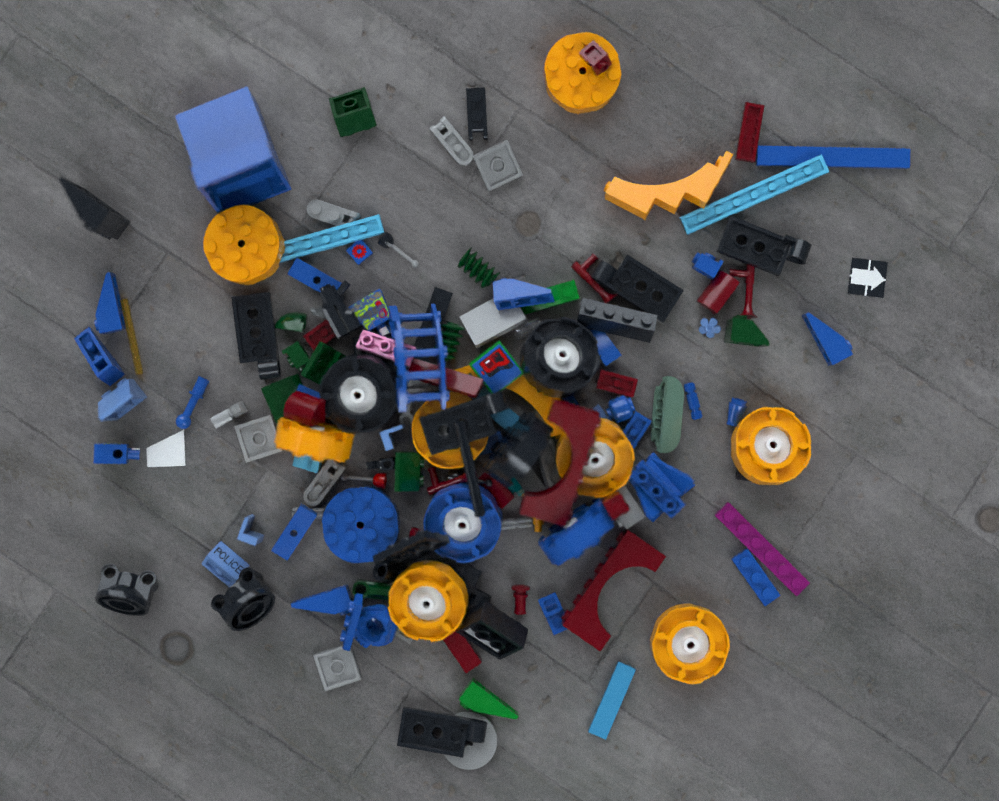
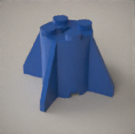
(676, 480)

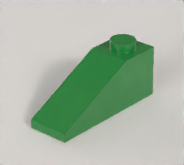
(562, 293)
(482, 700)

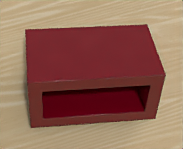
(718, 292)
(305, 409)
(501, 494)

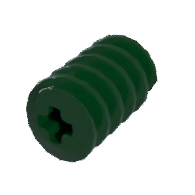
(477, 269)
(449, 338)

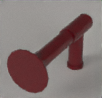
(581, 271)
(749, 274)
(438, 486)

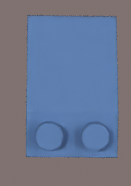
(120, 401)

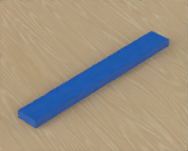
(834, 156)

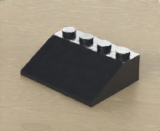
(95, 213)

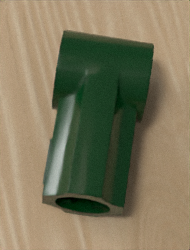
(374, 590)

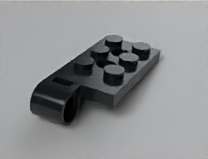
(776, 247)
(624, 284)
(260, 349)
(475, 412)
(396, 556)
(467, 573)
(455, 731)

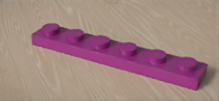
(762, 549)

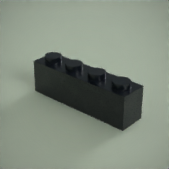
(617, 320)

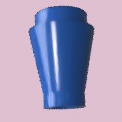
(735, 411)

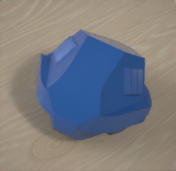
(375, 626)

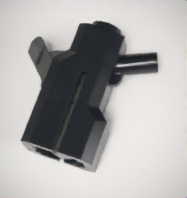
(335, 310)

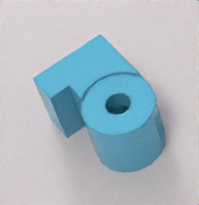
(307, 463)

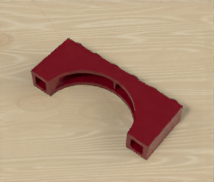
(556, 501)
(627, 553)

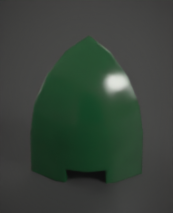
(292, 322)

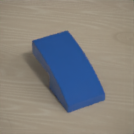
(606, 347)
(553, 612)

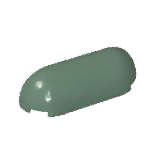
(667, 414)

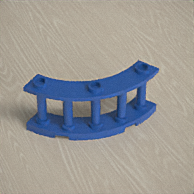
(402, 354)

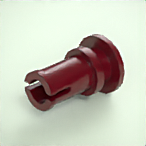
(520, 598)

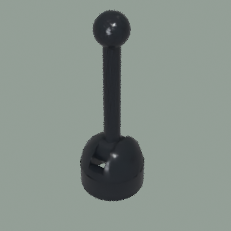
(455, 473)

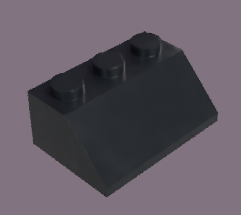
(493, 630)

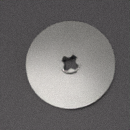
(476, 754)

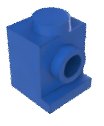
(706, 264)

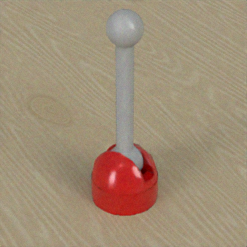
(378, 480)

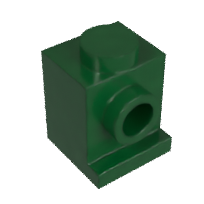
(297, 355)

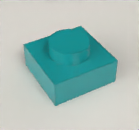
(516, 487)

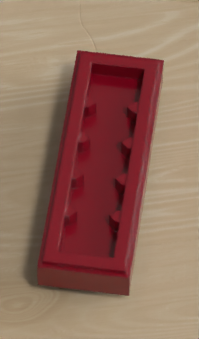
(749, 132)

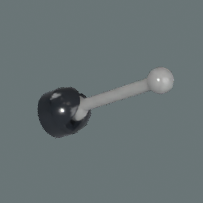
(388, 241)

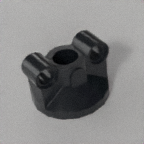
(126, 591)
(245, 601)

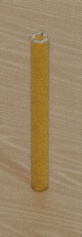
(131, 336)

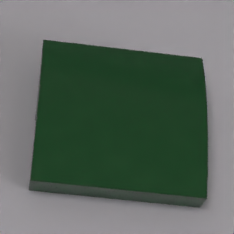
(320, 362)
(278, 393)

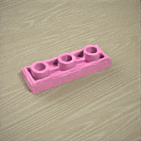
(374, 344)

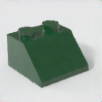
(352, 112)
(744, 332)
(408, 471)

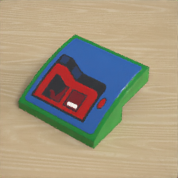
(496, 367)

